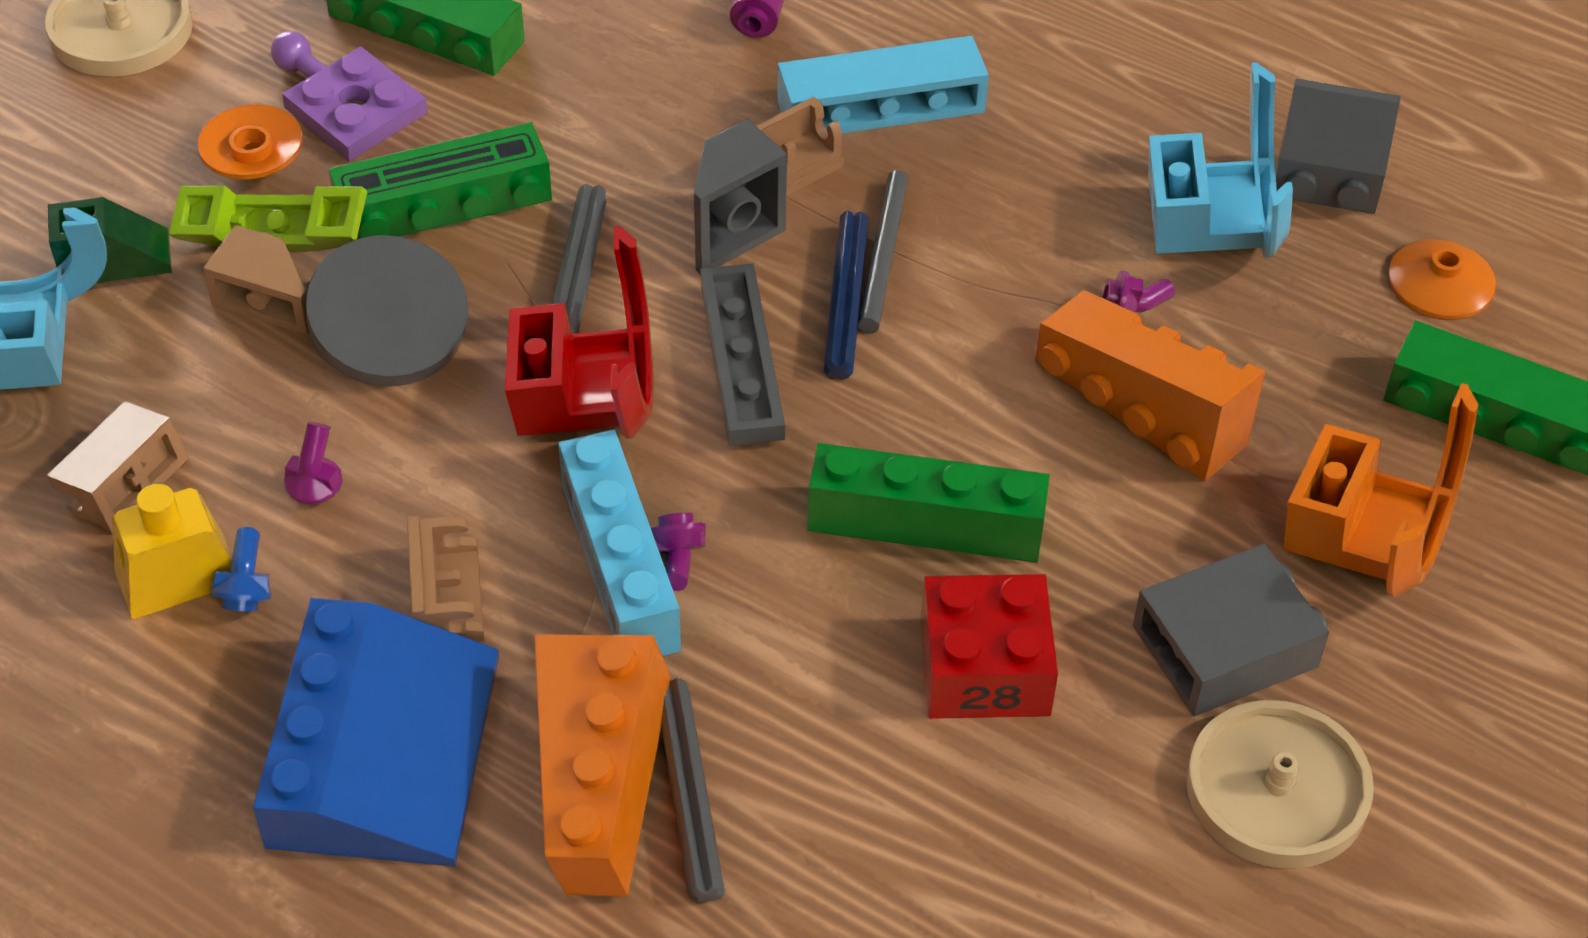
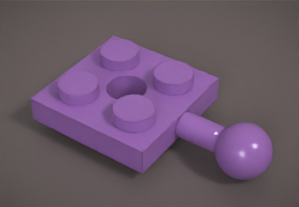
(356, 76)

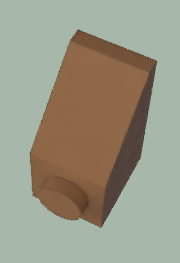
(257, 279)

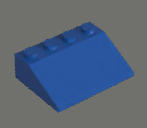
(375, 737)

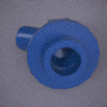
(242, 586)

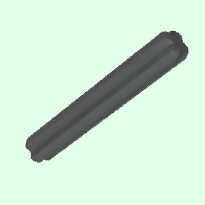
(580, 252)
(690, 795)

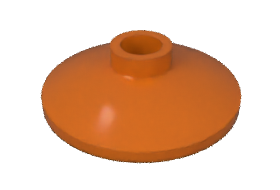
(250, 141)
(1441, 279)

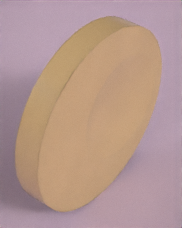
(117, 34)
(1279, 784)

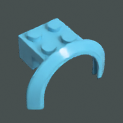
(1220, 203)
(36, 307)

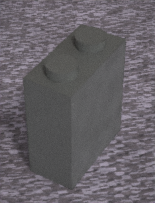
(1230, 629)

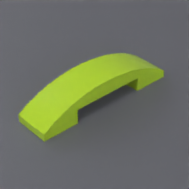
(302, 221)

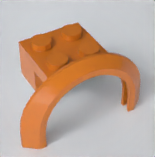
(1372, 519)

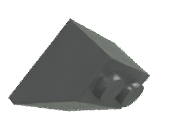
(1337, 145)
(738, 194)

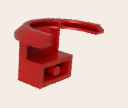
(582, 378)

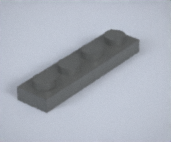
(742, 355)

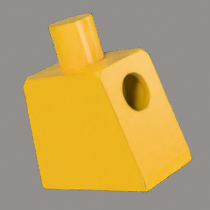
(166, 549)

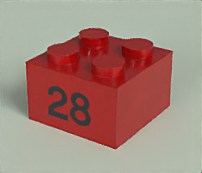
(988, 646)

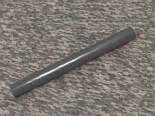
(883, 252)

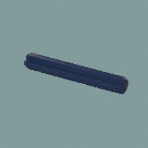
(846, 295)

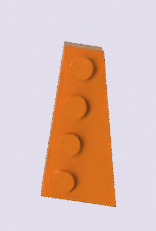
(1152, 382)
(597, 753)

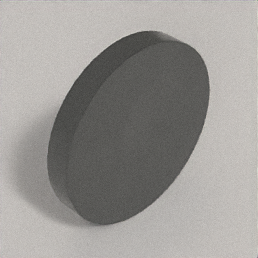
(386, 310)

